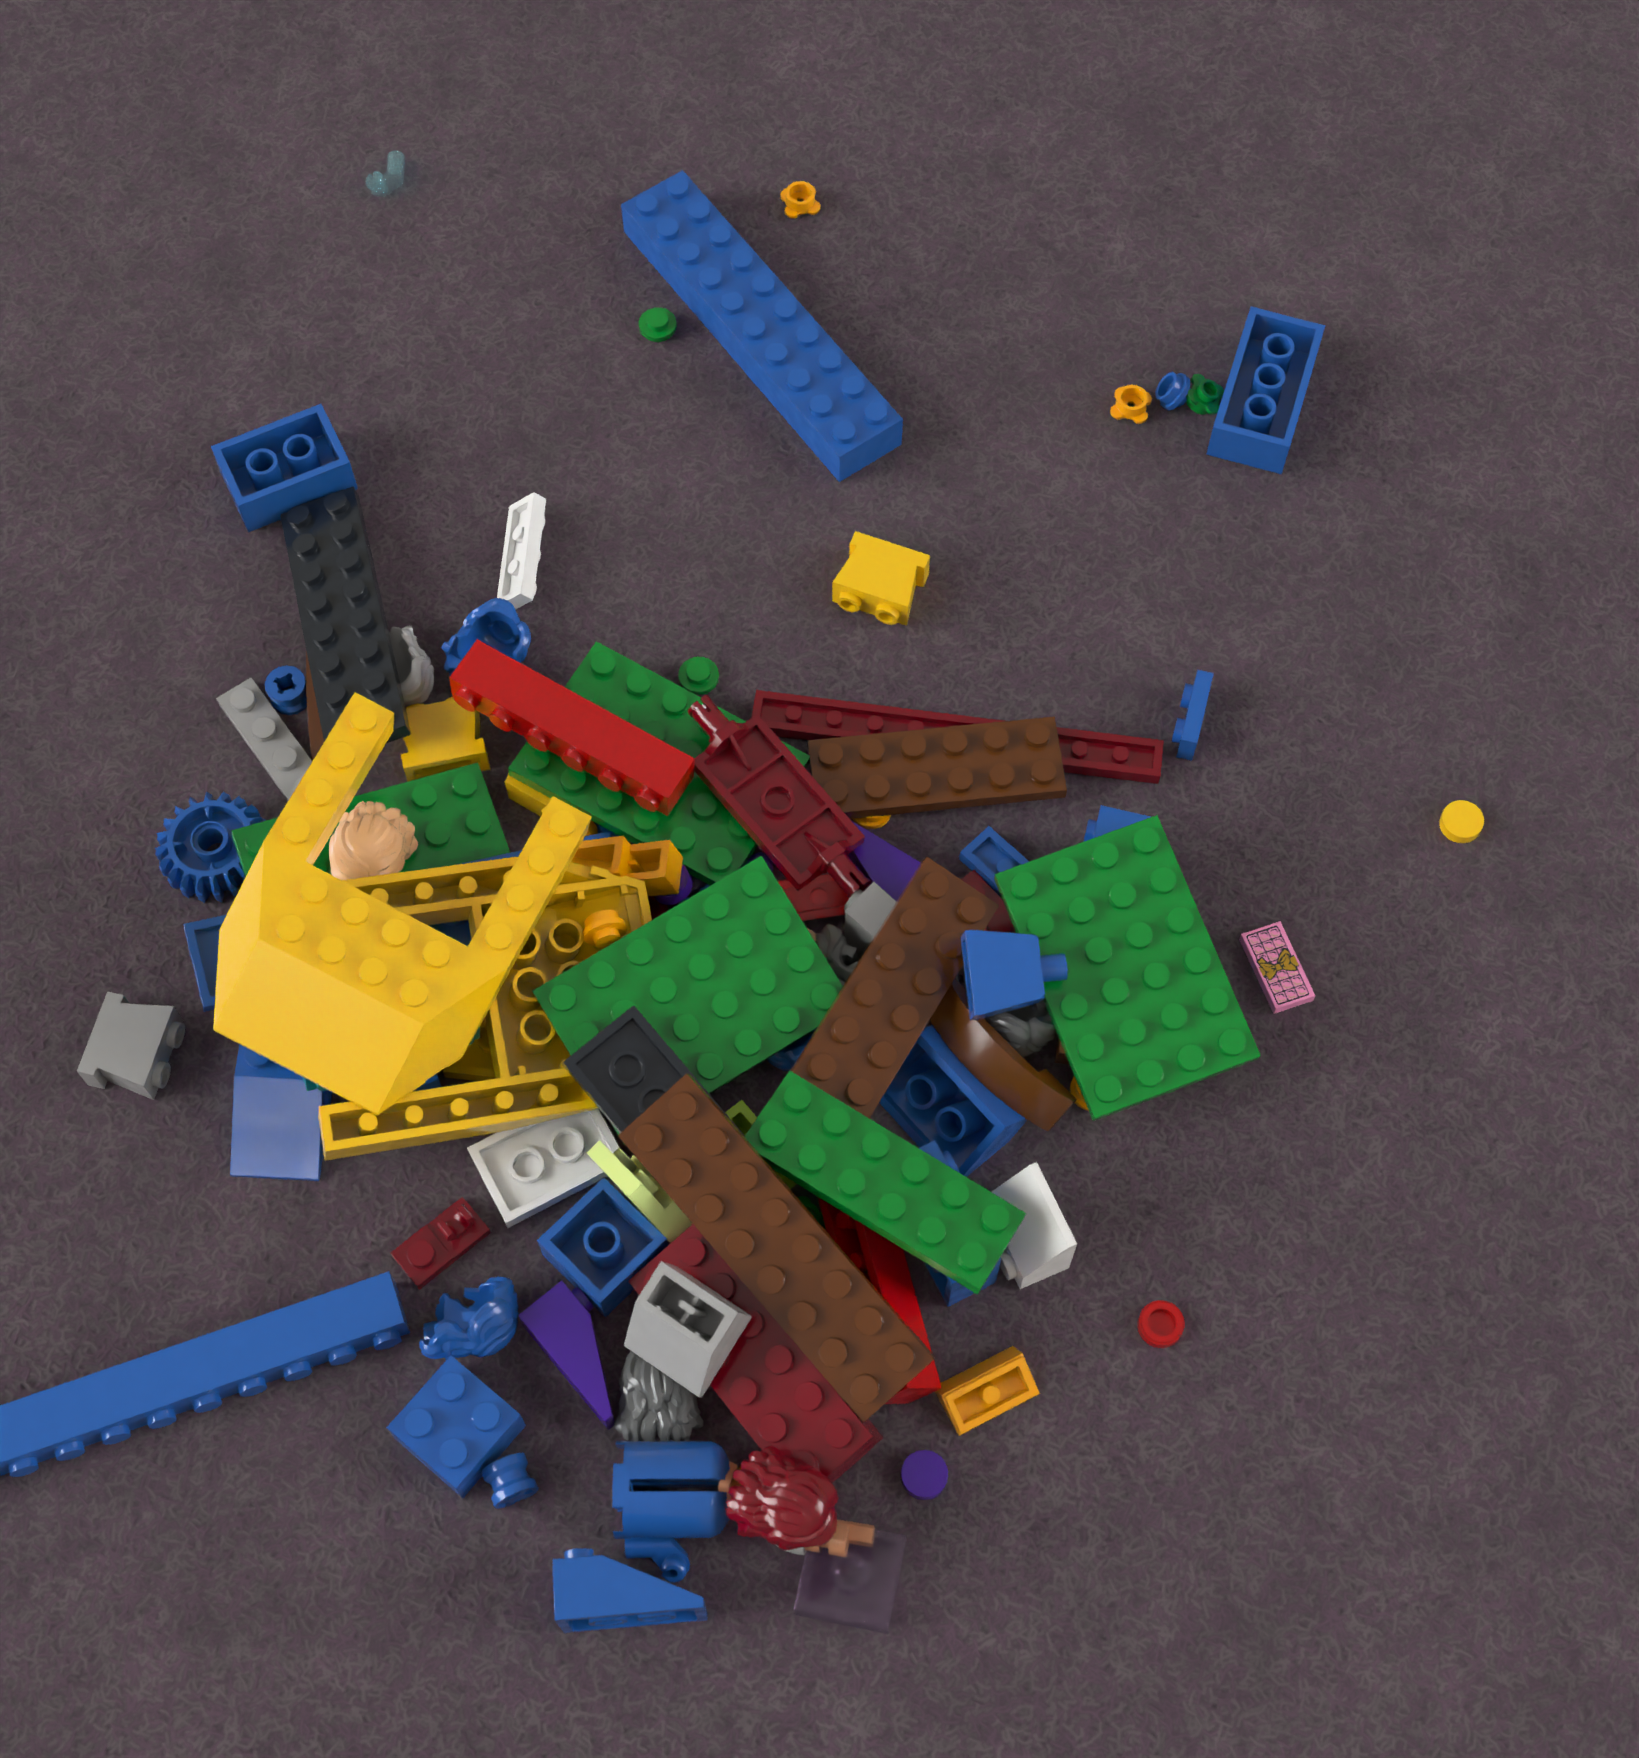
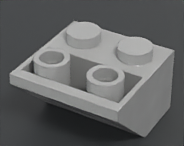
(684, 1327)

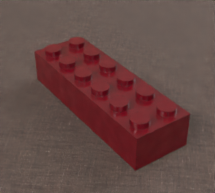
(768, 1377)

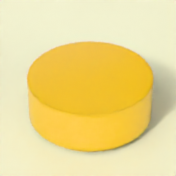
(1461, 821)

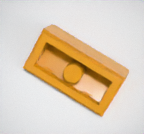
(987, 1390)

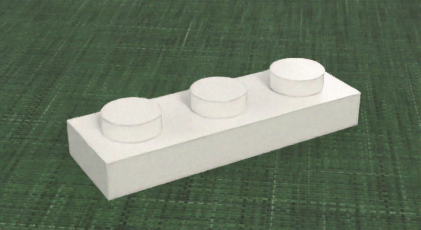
(522, 550)

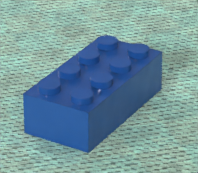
(1265, 390)

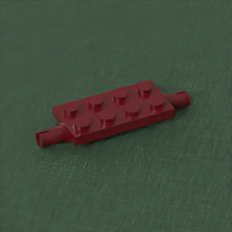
(777, 800)

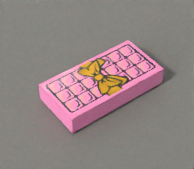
(1277, 967)

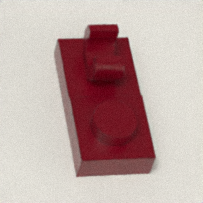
(440, 1243)

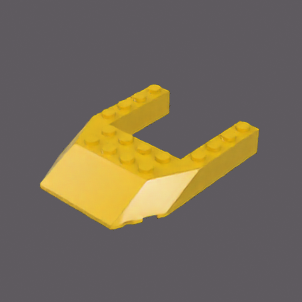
(348, 981)
(523, 1044)

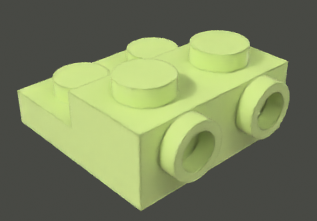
(641, 1190)

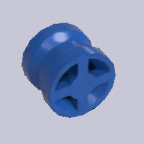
(291, 700)
(509, 1480)

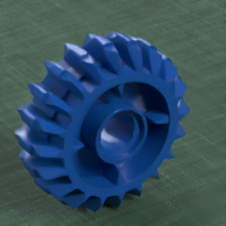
(186, 841)

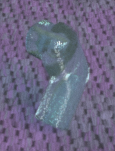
(385, 183)

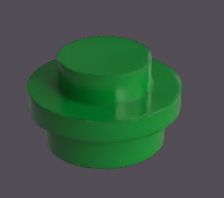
(657, 324)
(698, 675)

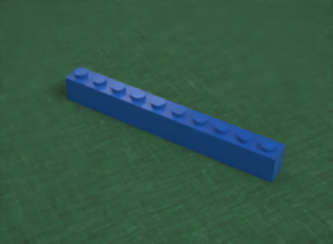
(200, 1373)

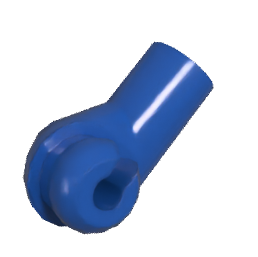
(664, 1552)

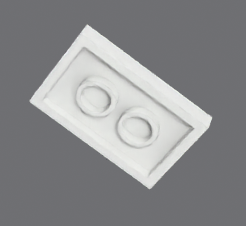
(541, 1163)

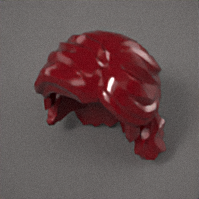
(782, 1501)

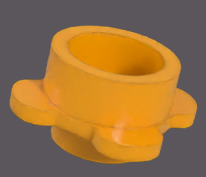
(800, 191)
(1135, 395)

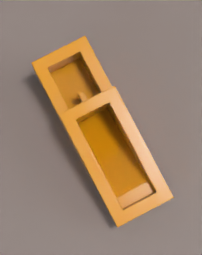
(652, 862)

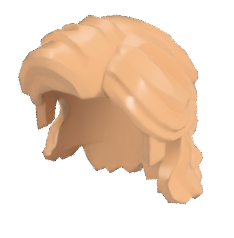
(371, 842)

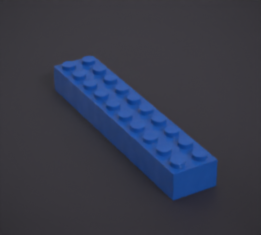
(762, 326)

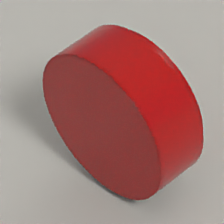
(1160, 1324)

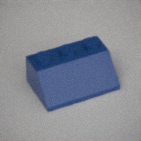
(946, 1103)

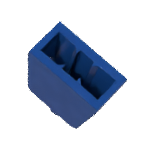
(1006, 971)

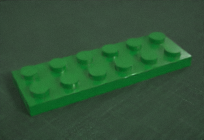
(884, 1182)

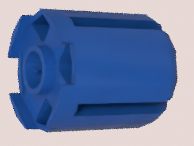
(670, 1512)

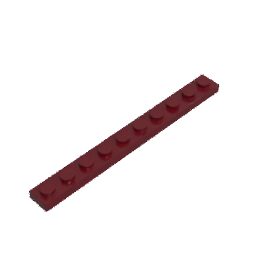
(825, 718)

